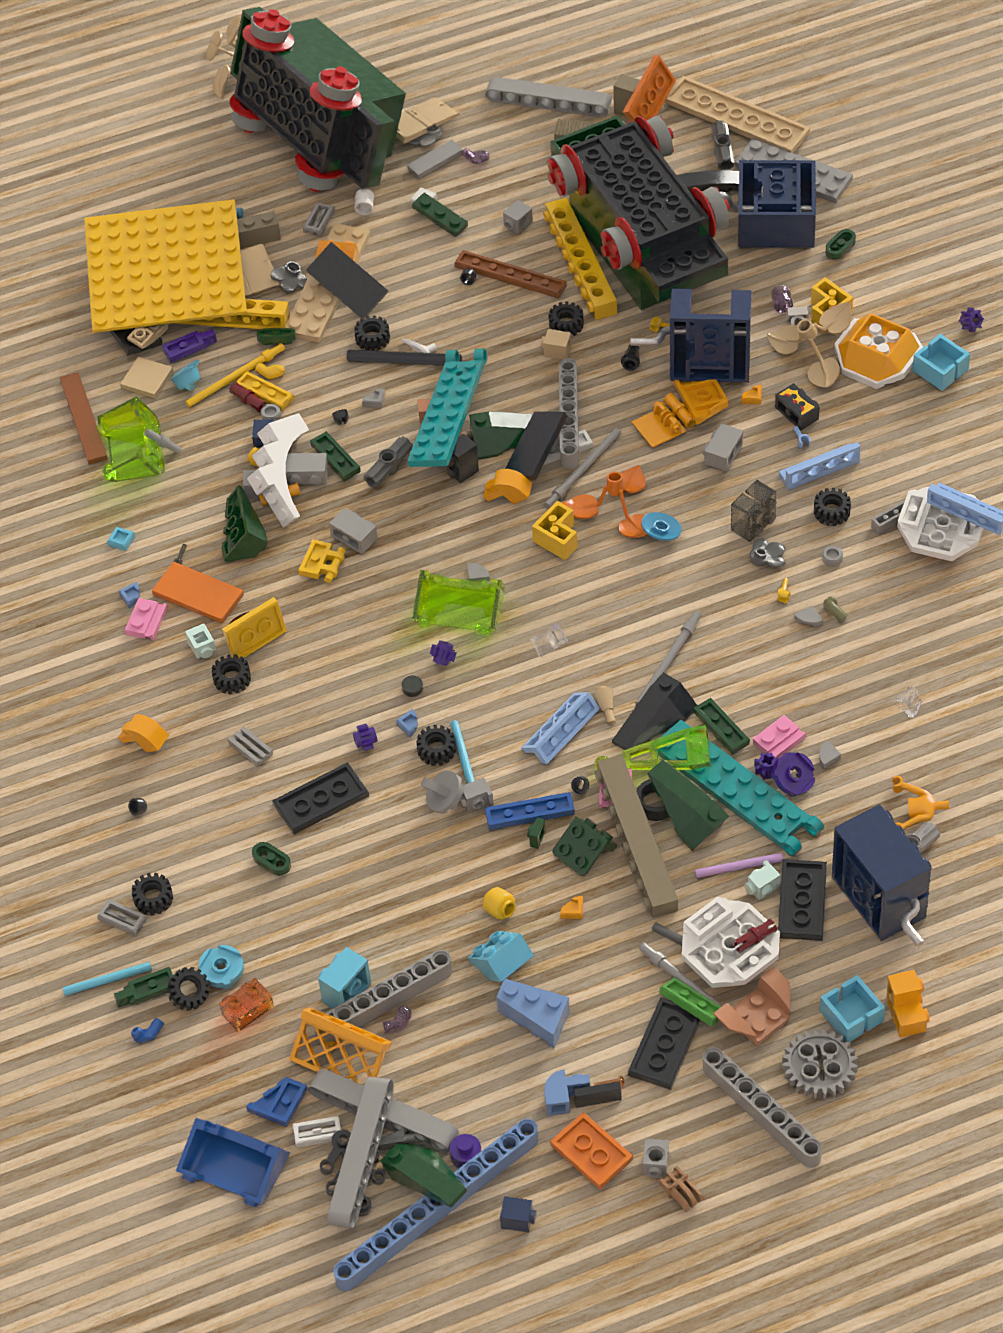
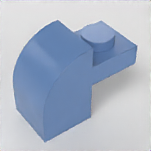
(560, 1088)

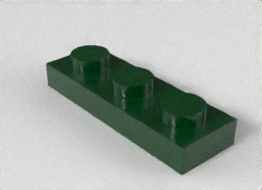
(440, 214)
(337, 457)
(721, 726)

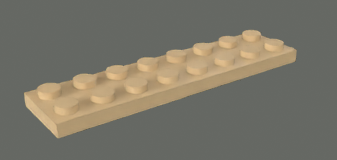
(738, 114)
(317, 304)

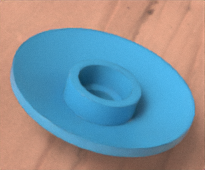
(661, 526)

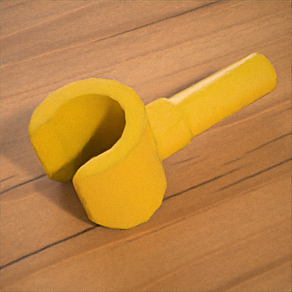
(656, 323)
(783, 595)

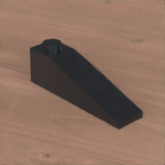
(658, 710)

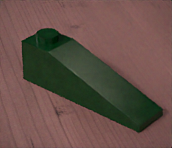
(689, 807)
(423, 1172)

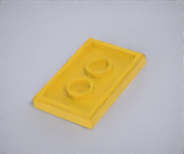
(254, 629)

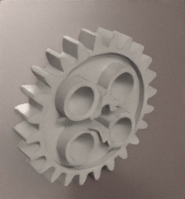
(841, 1061)

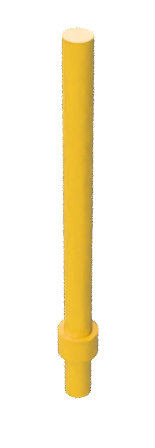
(265, 356)

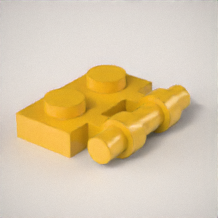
(316, 558)

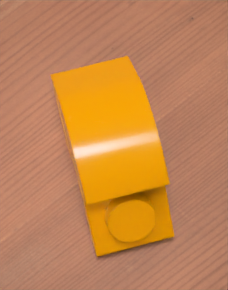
(508, 484)
(144, 732)

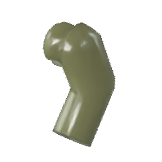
(830, 605)

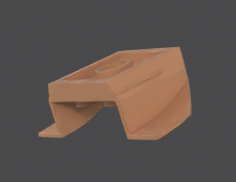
(761, 1011)

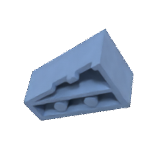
(534, 1008)

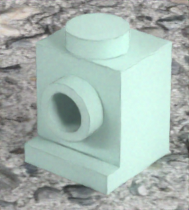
(203, 645)
(763, 881)

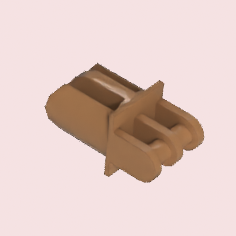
(681, 1190)

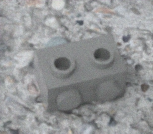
(723, 447)
(306, 468)
(353, 530)

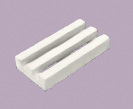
(317, 1135)

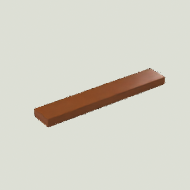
(511, 274)
(83, 418)

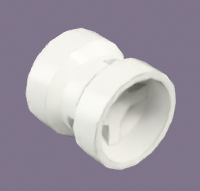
(364, 201)

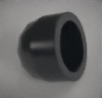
(464, 277)
(340, 415)
(576, 782)
(137, 806)

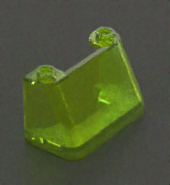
(129, 450)
(458, 602)

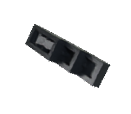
(712, 178)

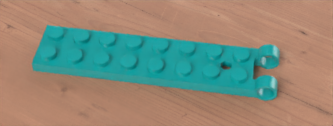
(447, 409)
(746, 795)

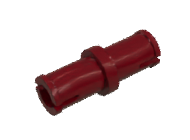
(247, 396)
(754, 935)

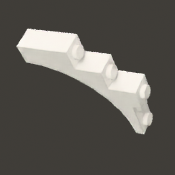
(271, 460)

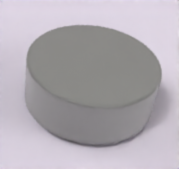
(271, 411)
(832, 556)

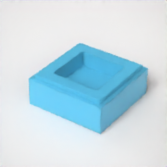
(121, 538)

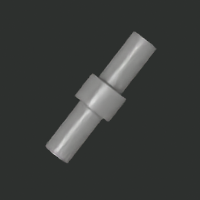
(162, 441)

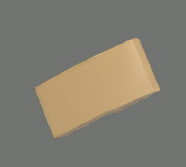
(146, 335)

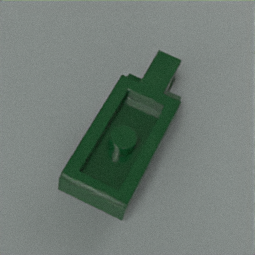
(144, 988)

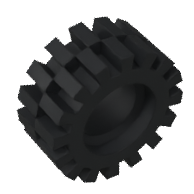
(566, 311)
(372, 325)
(832, 515)
(233, 683)
(436, 735)
(152, 904)
(186, 1001)

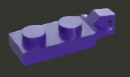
(188, 344)

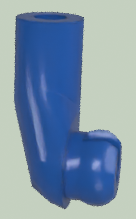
(147, 1034)

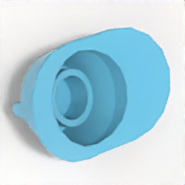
(187, 376)

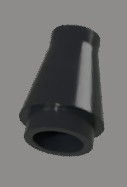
(631, 358)

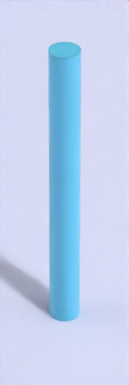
(462, 751)
(108, 978)

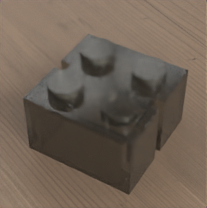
(750, 515)

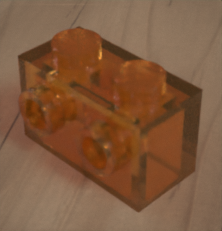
(246, 1004)

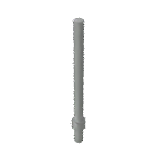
(560, 491)
(686, 630)
(659, 960)

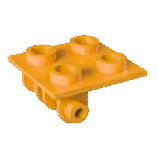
(658, 425)

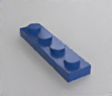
(528, 810)

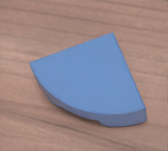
(130, 594)
(408, 723)

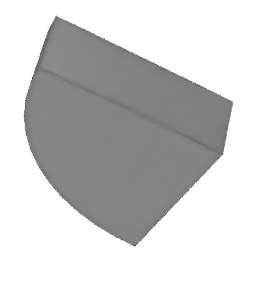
(374, 399)
(477, 572)
(809, 616)
(828, 754)

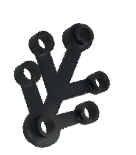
(338, 1148)

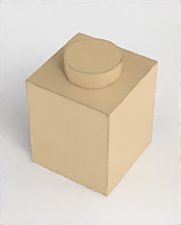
(556, 344)

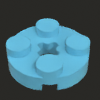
(225, 977)

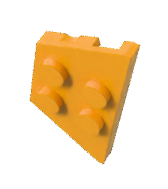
(701, 398)

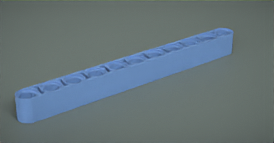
(431, 1213)

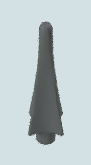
(398, 1137)

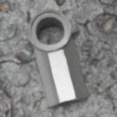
(924, 836)

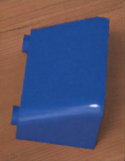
(231, 1161)

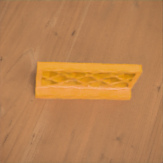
(341, 1030)

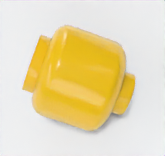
(499, 903)

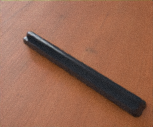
(397, 357)

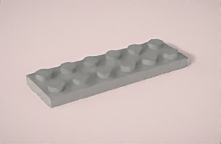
(829, 180)

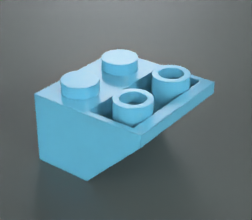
(501, 955)

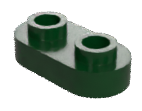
(840, 244)
(276, 335)
(273, 858)

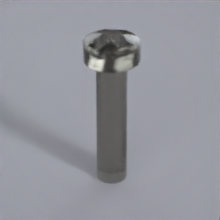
(180, 555)

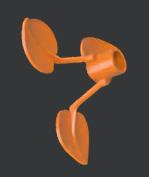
(630, 481)

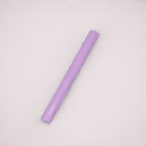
(738, 865)

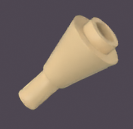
(604, 697)

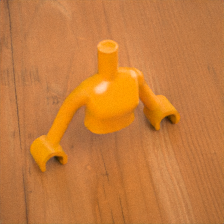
(920, 808)

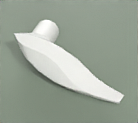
(420, 348)

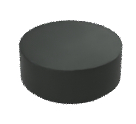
(412, 686)

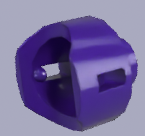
(463, 1149)

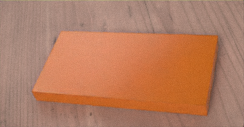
(650, 91)
(198, 592)

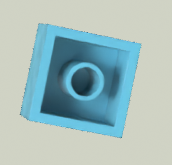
(344, 978)

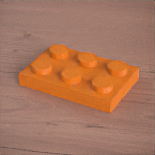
(591, 1150)

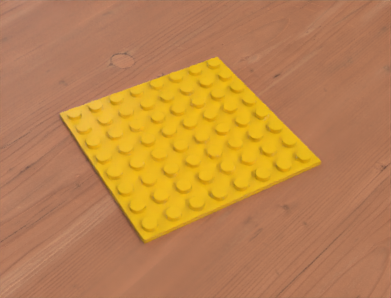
(164, 266)

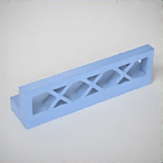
(820, 465)
(966, 507)
(561, 726)

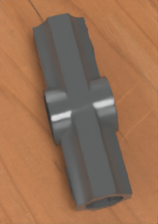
(722, 145)
(388, 462)

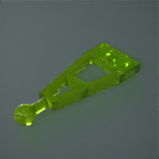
(696, 744)

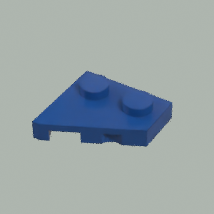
(279, 1102)

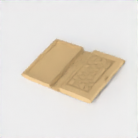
(417, 119)
(257, 270)

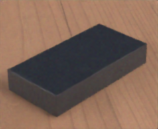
(597, 1094)

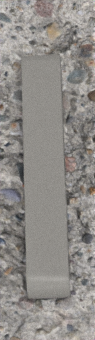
(548, 97)
(569, 404)
(391, 988)
(347, 1096)
(764, 1116)
(360, 1152)

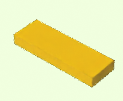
(266, 391)

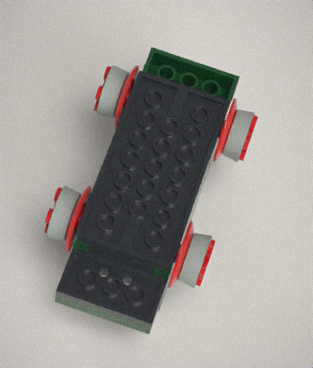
(315, 97)
(638, 208)

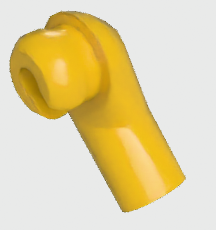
(270, 372)

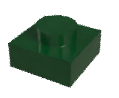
(536, 833)

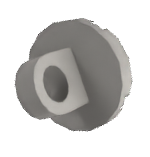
(443, 791)

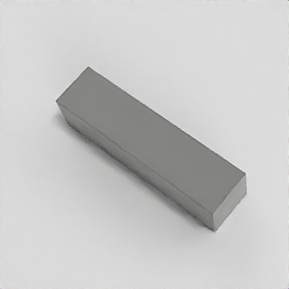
(887, 519)

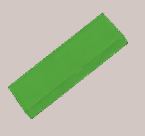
(690, 1000)

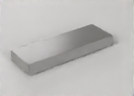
(435, 159)

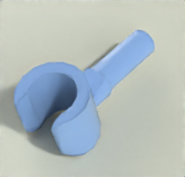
(801, 437)

